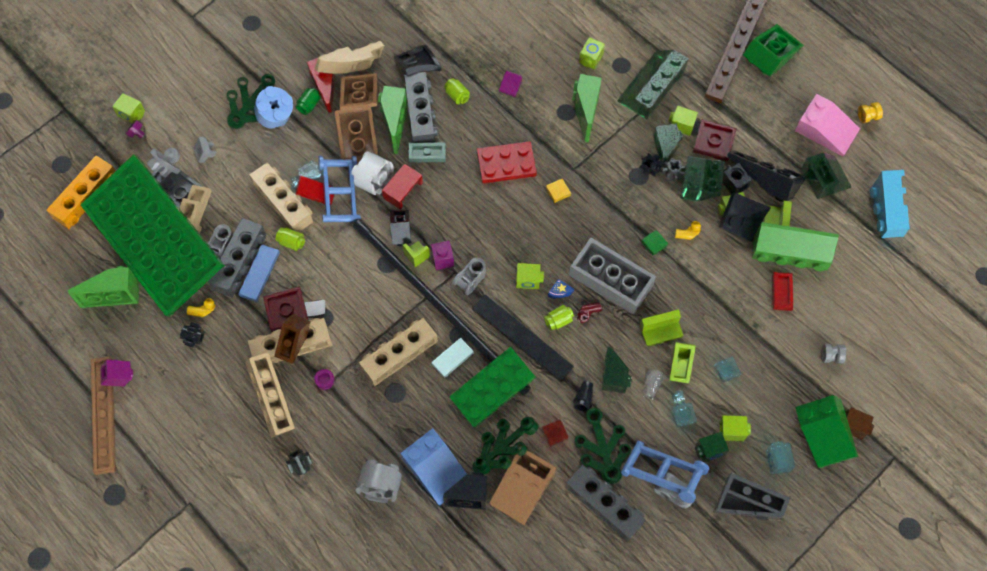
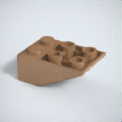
(523, 486)

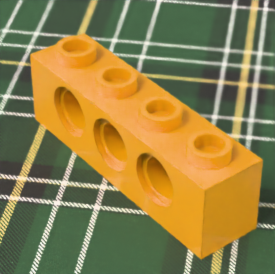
(72, 195)

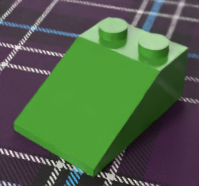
(586, 99)
(394, 112)
(108, 288)

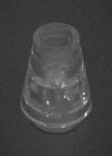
(652, 383)

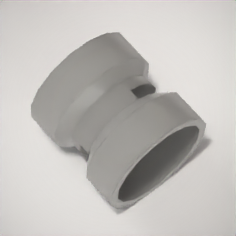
(833, 353)

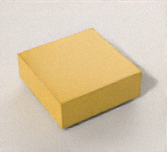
(558, 190)

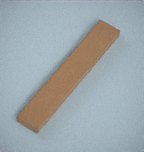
(102, 421)

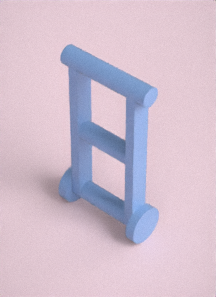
(350, 163)
(686, 494)

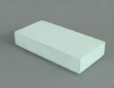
(452, 357)

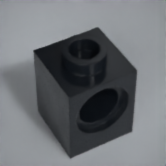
(736, 185)

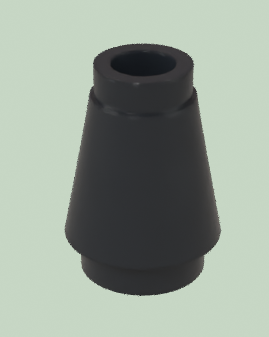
(584, 397)

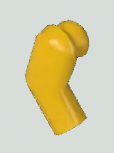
(689, 233)
(202, 311)

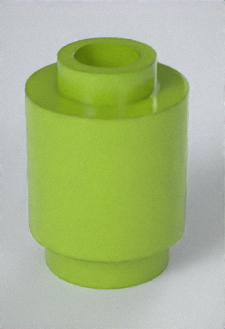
(457, 91)
(290, 238)
(559, 317)

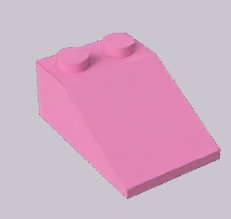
(827, 125)

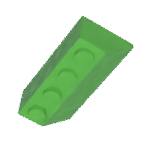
(794, 246)

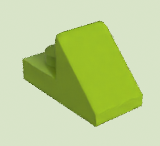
(682, 362)

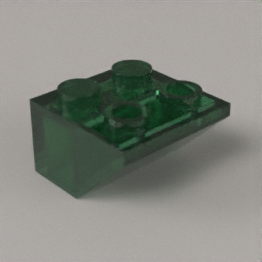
(825, 175)
(702, 179)

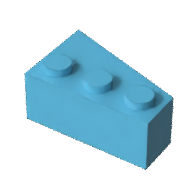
(889, 205)

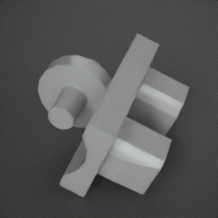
(164, 162)

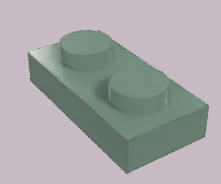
(427, 152)

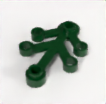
(248, 103)
(603, 449)
(486, 461)

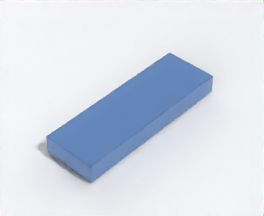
(259, 273)

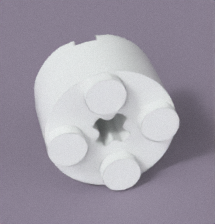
(372, 173)

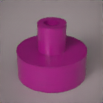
(134, 129)

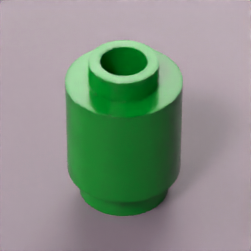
(308, 101)

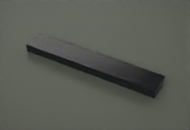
(523, 338)

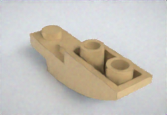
(349, 61)
(195, 205)

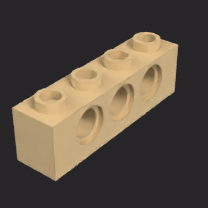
(294, 220)
(319, 340)
(377, 373)
(269, 395)

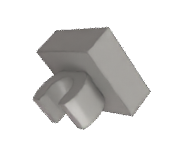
(202, 149)

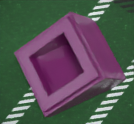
(511, 83)

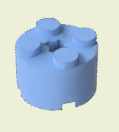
(277, 98)

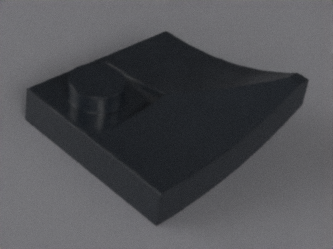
(417, 60)
(743, 216)

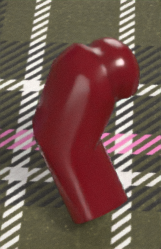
(586, 311)

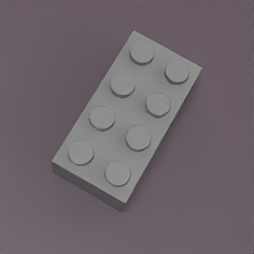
(612, 275)

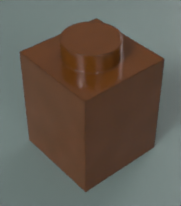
(859, 423)

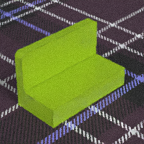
(779, 215)
(661, 328)

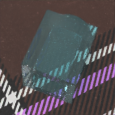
(780, 457)

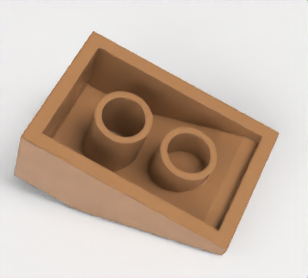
(359, 91)
(356, 132)

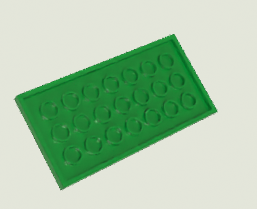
(152, 235)

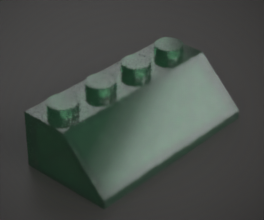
(654, 82)

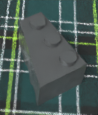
(750, 499)

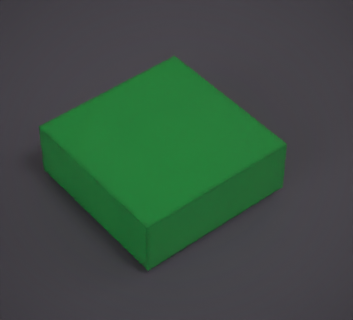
(654, 242)

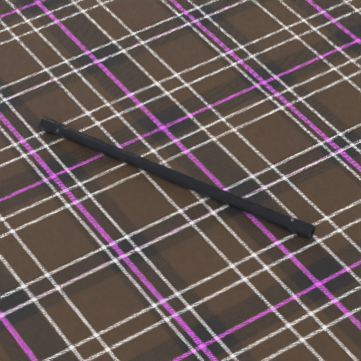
(367, 233)

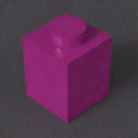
(442, 255)
(115, 373)

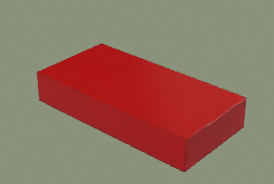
(312, 190)
(782, 291)

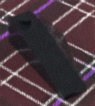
(777, 182)

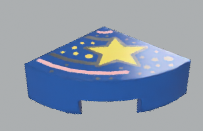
(560, 290)

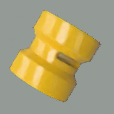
(870, 112)

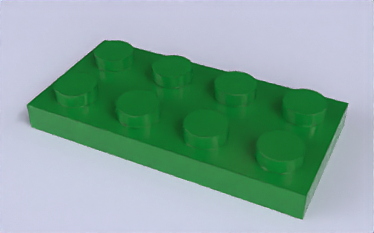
(492, 387)

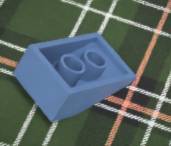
(433, 465)

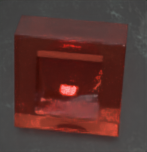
(555, 433)

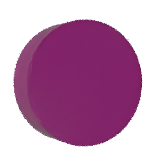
(324, 379)

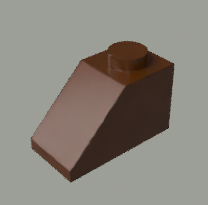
(291, 338)

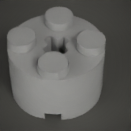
(379, 481)

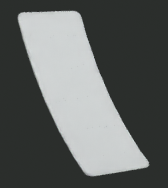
(315, 308)

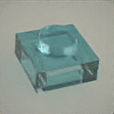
(727, 369)

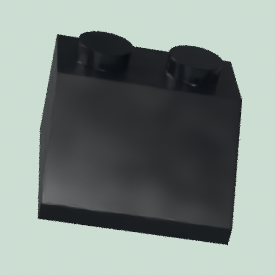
(468, 492)

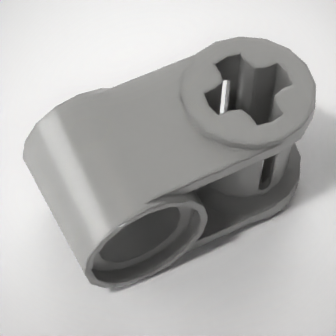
(217, 243)
(469, 279)
(671, 495)

